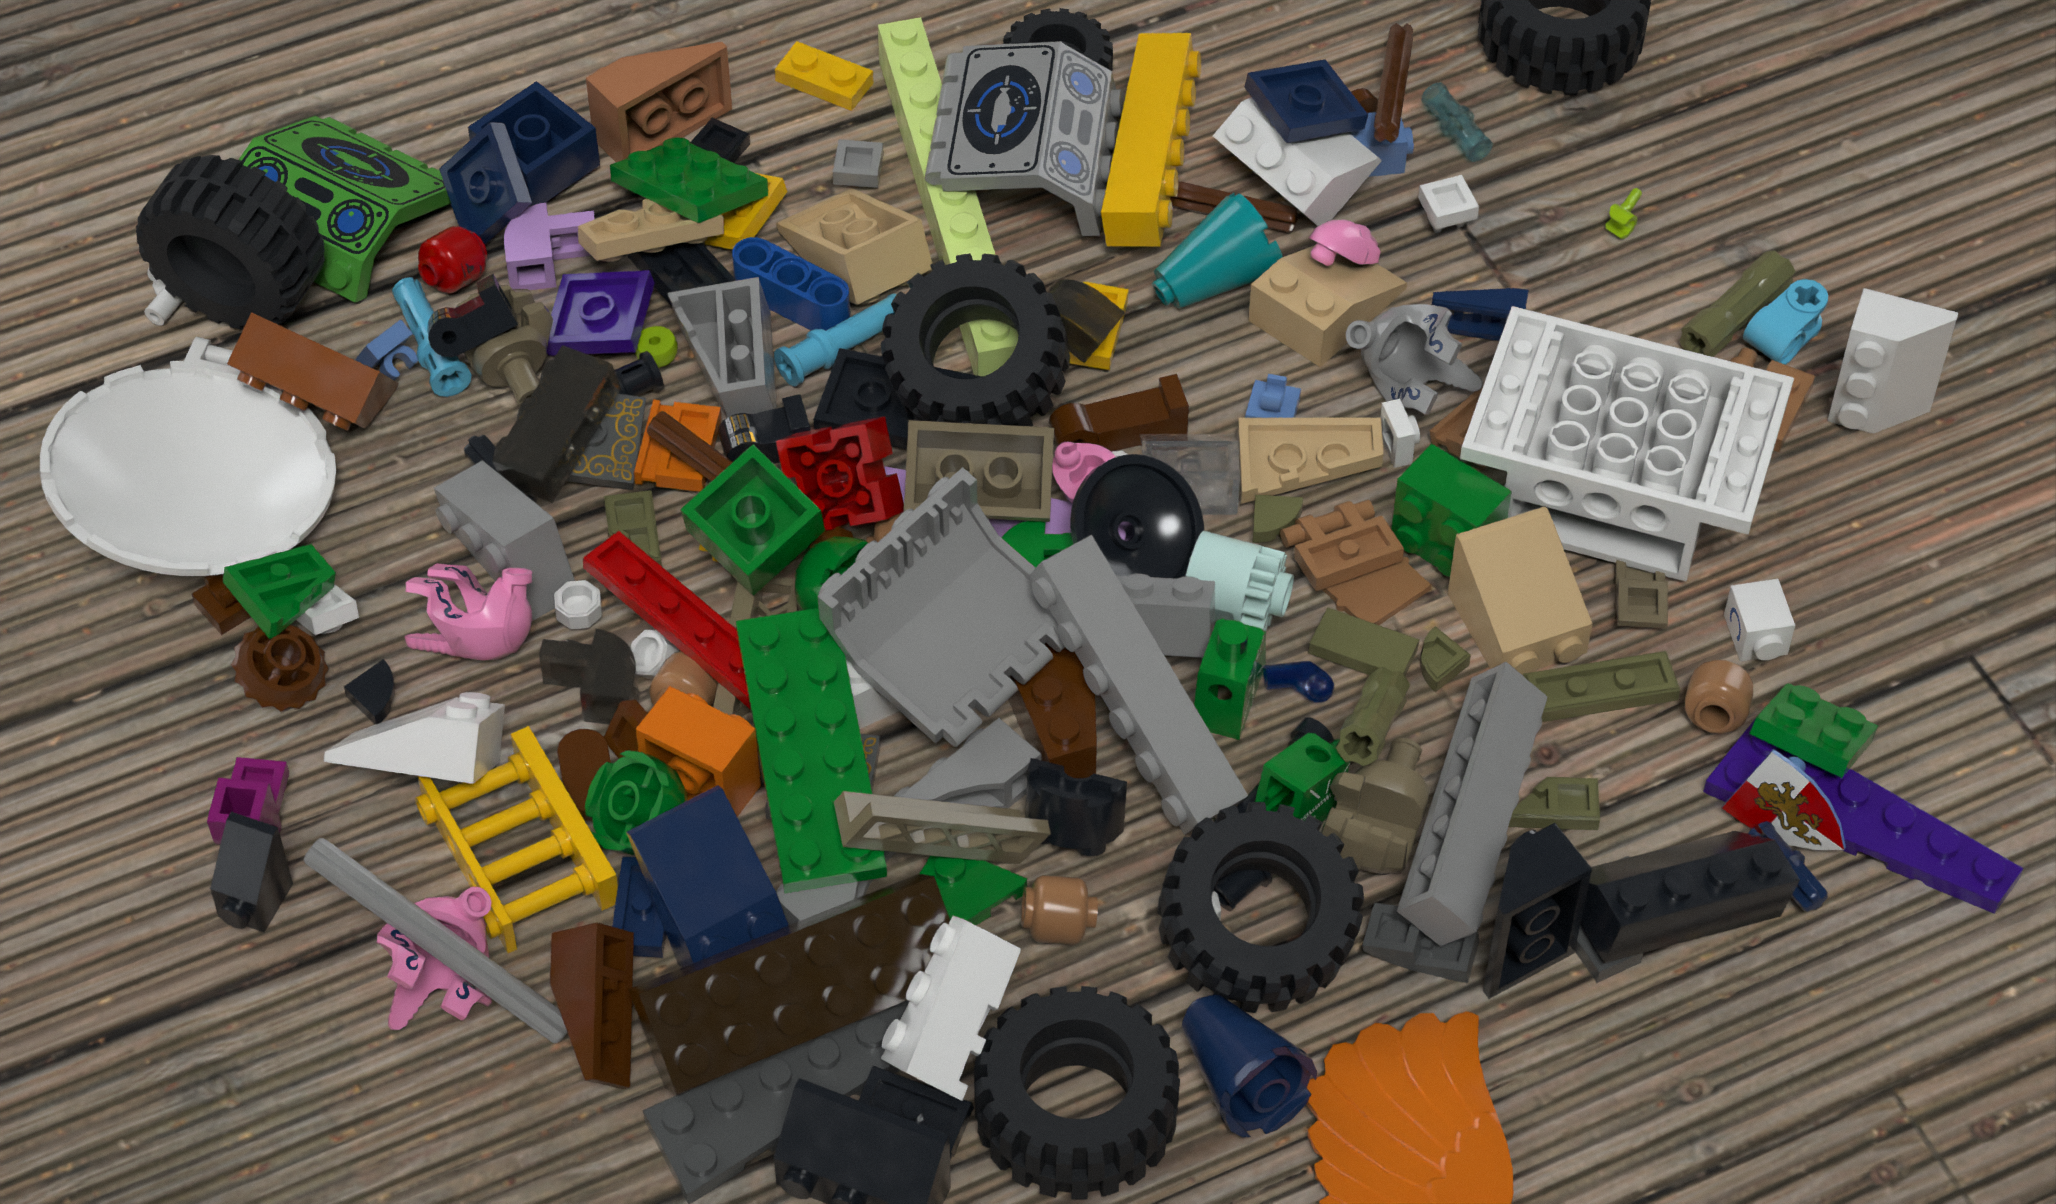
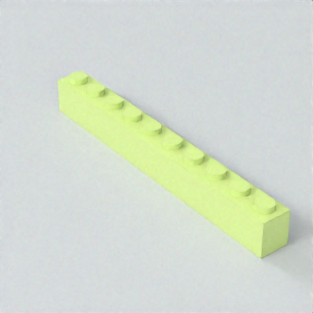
(952, 215)

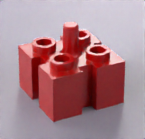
(844, 471)

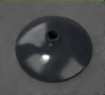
(1152, 507)

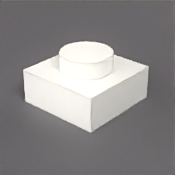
(1398, 433)
(330, 612)

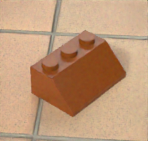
(309, 374)

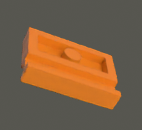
(662, 466)

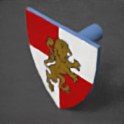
(1789, 800)

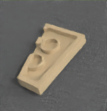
(643, 230)
(1302, 452)

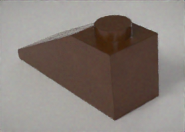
(591, 987)

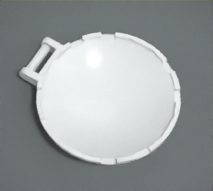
(186, 467)

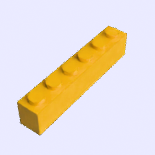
(1150, 140)

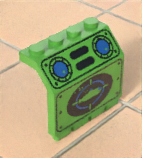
(350, 188)

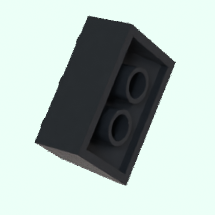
(1537, 908)
(858, 1152)

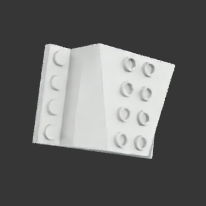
(1625, 438)

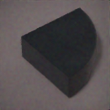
(373, 692)

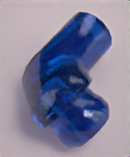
(1302, 677)

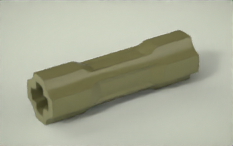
(1758, 286)
(1366, 728)

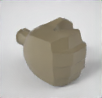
(518, 352)
(1380, 809)

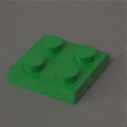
(1814, 729)

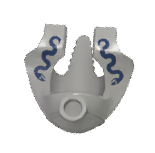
(1409, 349)

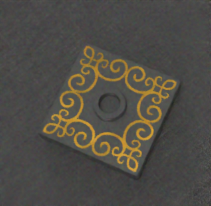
(614, 446)

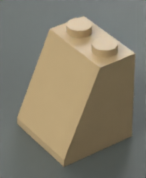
(1519, 593)

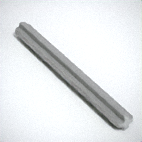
(436, 939)

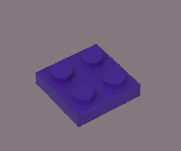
(600, 311)

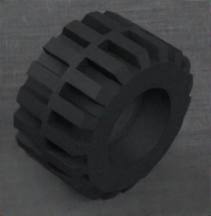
(1065, 27)

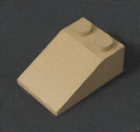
(860, 242)
(1315, 303)

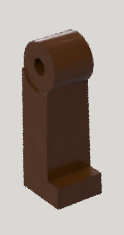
(1121, 420)

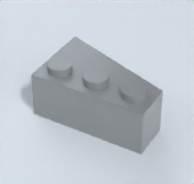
(731, 341)
(505, 531)

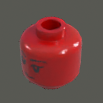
(452, 259)

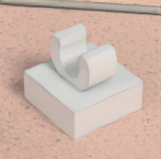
(1448, 203)

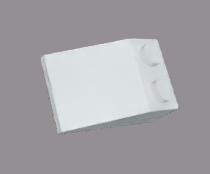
(443, 741)

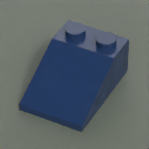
(705, 878)

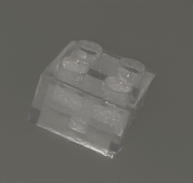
(1205, 462)

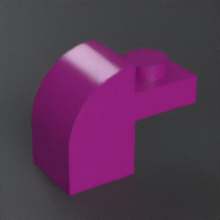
(252, 791)

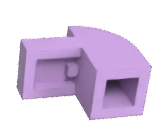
(537, 240)

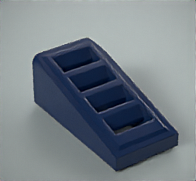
(1487, 307)

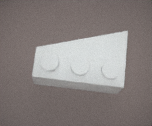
(950, 1005)

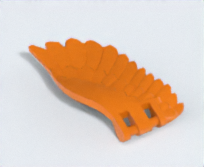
(1409, 1118)

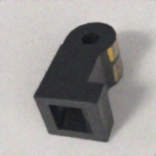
(472, 323)
(763, 429)

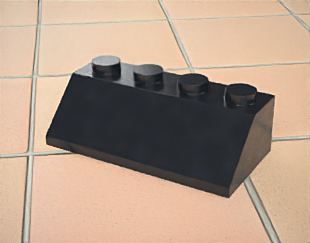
(1685, 893)

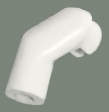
(163, 304)

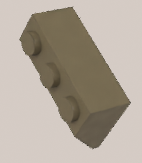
(1006, 460)

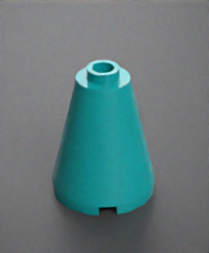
(1217, 255)

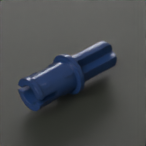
(1809, 891)

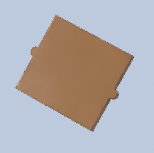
(1380, 592)

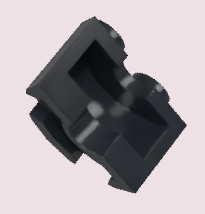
(1079, 811)

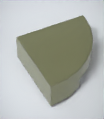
(1274, 514)
(1441, 659)

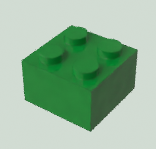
(1441, 499)
(753, 519)

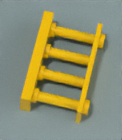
(547, 801)

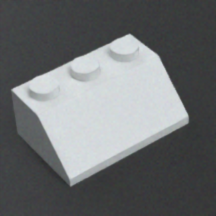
(1309, 173)
(1891, 362)

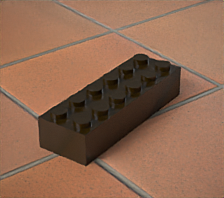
(789, 984)

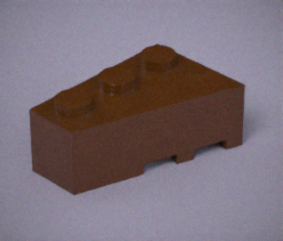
(1059, 714)

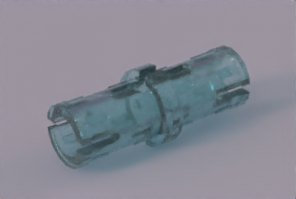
(1471, 139)

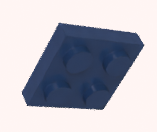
(1306, 101)
(486, 182)

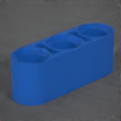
(793, 284)

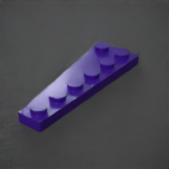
(1887, 829)

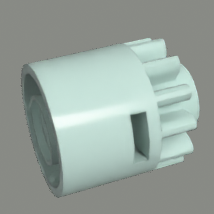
(1246, 576)

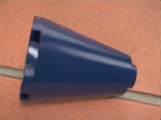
(1247, 1066)

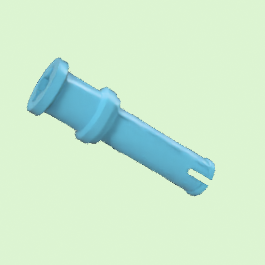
(417, 313)
(822, 346)

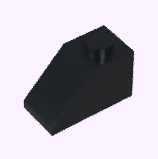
(250, 873)

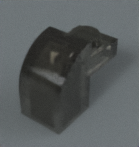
(1085, 315)
(600, 669)

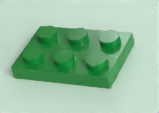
(689, 179)

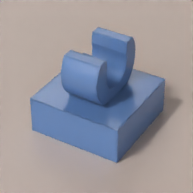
(387, 347)
(1273, 399)

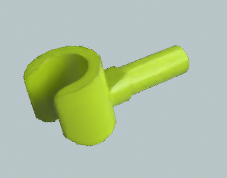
(1622, 220)

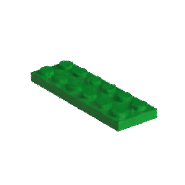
(806, 746)

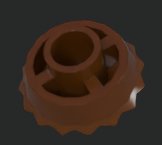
(280, 669)

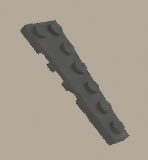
(739, 1115)

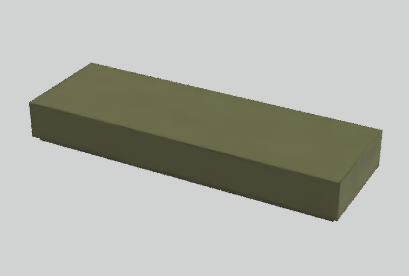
(1606, 685)

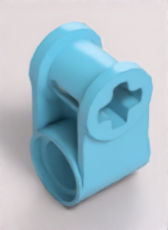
(1788, 321)

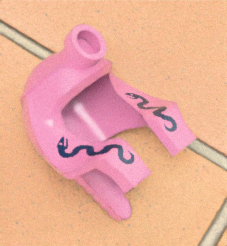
(494, 621)
(421, 973)

